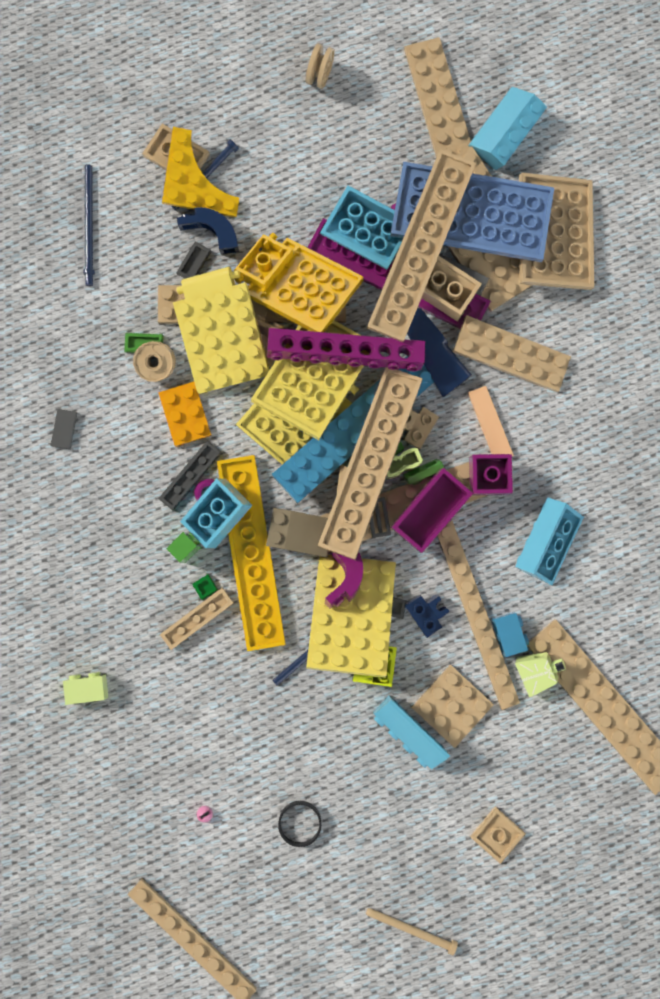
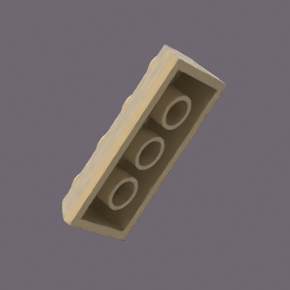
(450, 289)

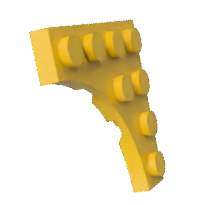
(186, 184)

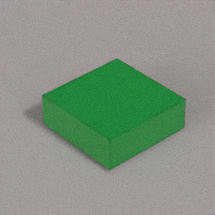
(205, 587)

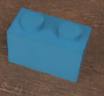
(510, 634)

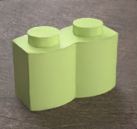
(406, 461)

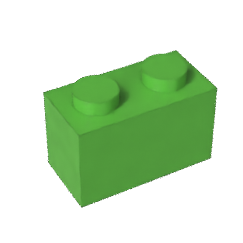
(184, 547)

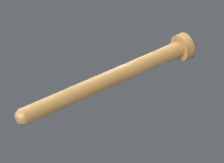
(450, 946)

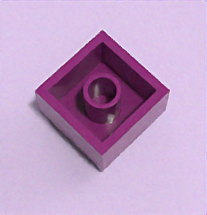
(490, 474)

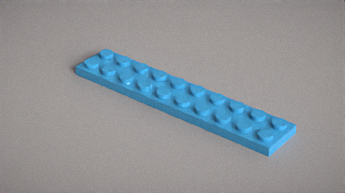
(323, 456)

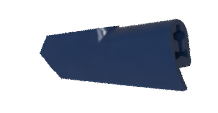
(440, 360)

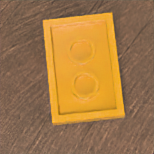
(184, 414)

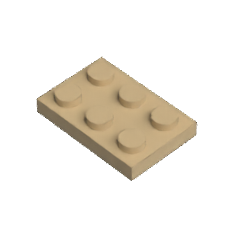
(159, 146)

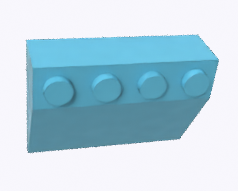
(363, 227)

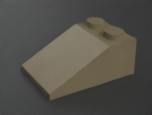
(296, 532)

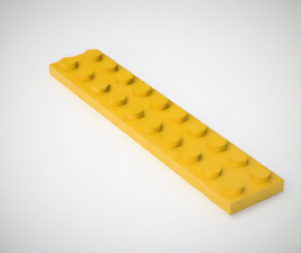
(253, 559)

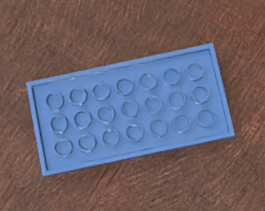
(492, 216)

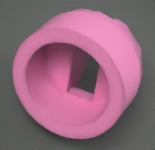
(203, 809)

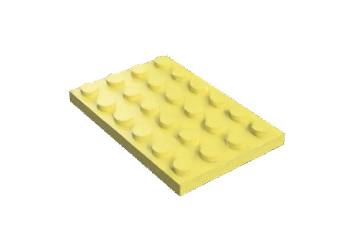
(306, 391)
(358, 631)

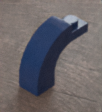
(215, 222)

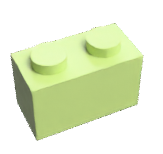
(85, 688)

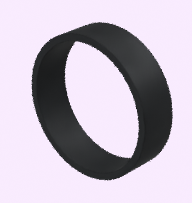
(299, 844)

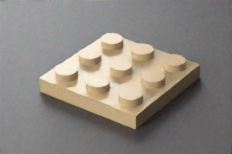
(452, 706)

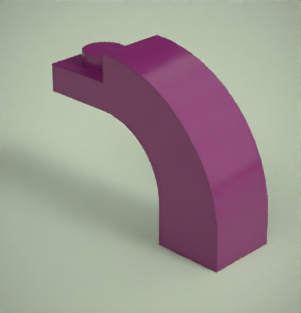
(353, 576)

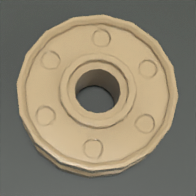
(320, 65)
(143, 364)

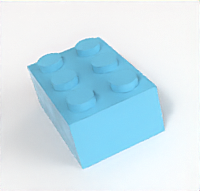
(216, 513)

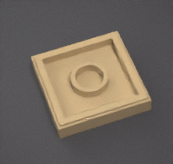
(497, 835)

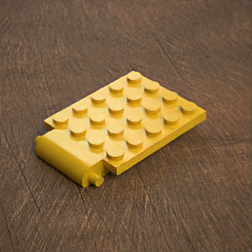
(297, 282)

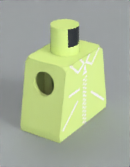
(538, 671)

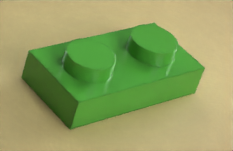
(417, 475)

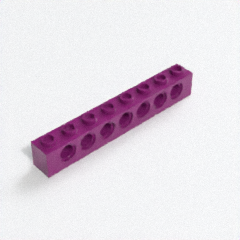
(354, 343)

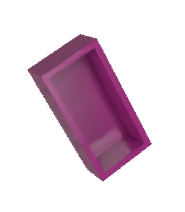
(431, 510)

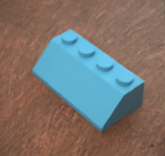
(507, 127)
(549, 541)
(411, 733)

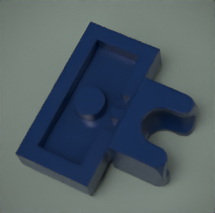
(426, 613)

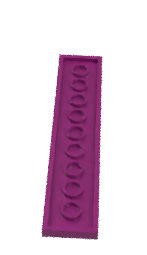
(376, 276)

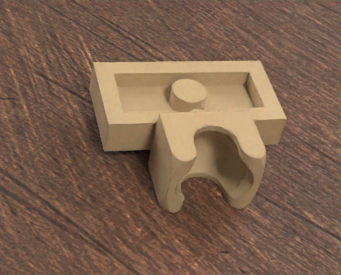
(419, 427)

